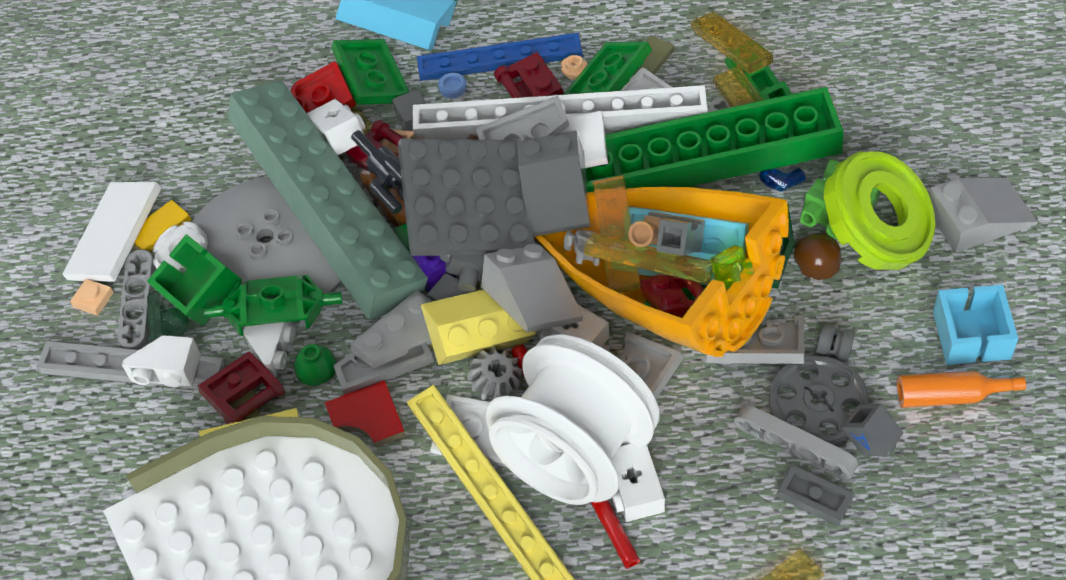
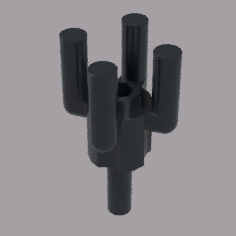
(386, 167)

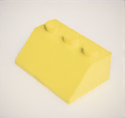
(469, 324)

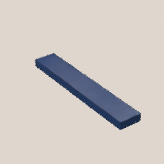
(493, 56)

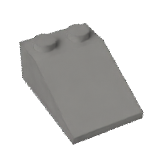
(978, 211)
(530, 287)

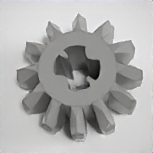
(494, 374)

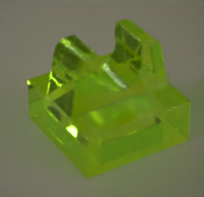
(730, 264)

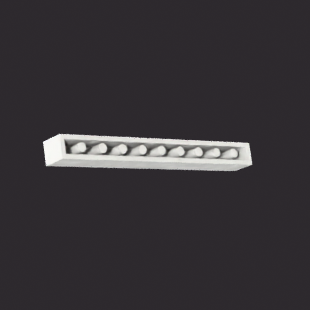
(619, 108)

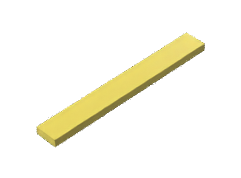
(487, 487)

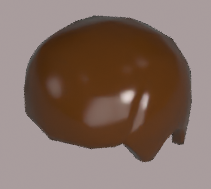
(818, 256)

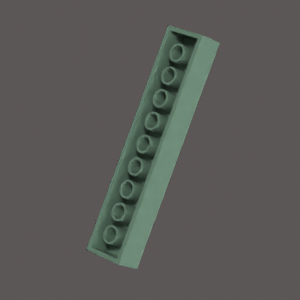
(325, 198)

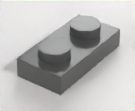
(815, 495)

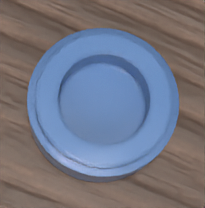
(452, 85)

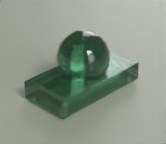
(164, 321)

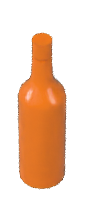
(951, 388)

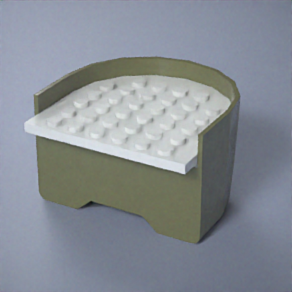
(264, 506)

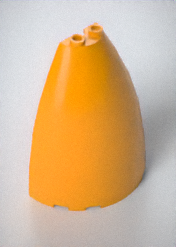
(720, 316)

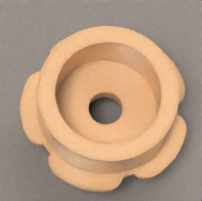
(573, 66)

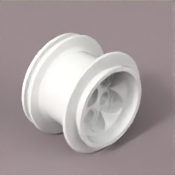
(571, 419)

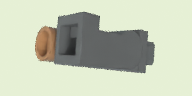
(669, 233)

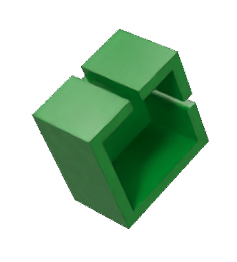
(203, 283)

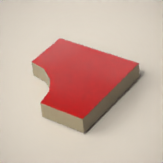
(367, 412)

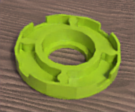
(856, 223)

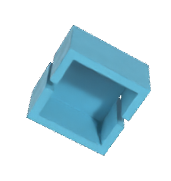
(980, 331)

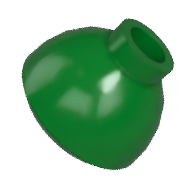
(314, 364)

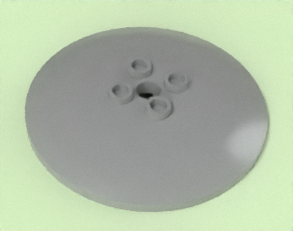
(255, 210)

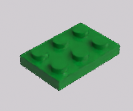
(610, 67)
(369, 70)

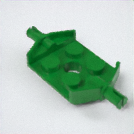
(296, 301)

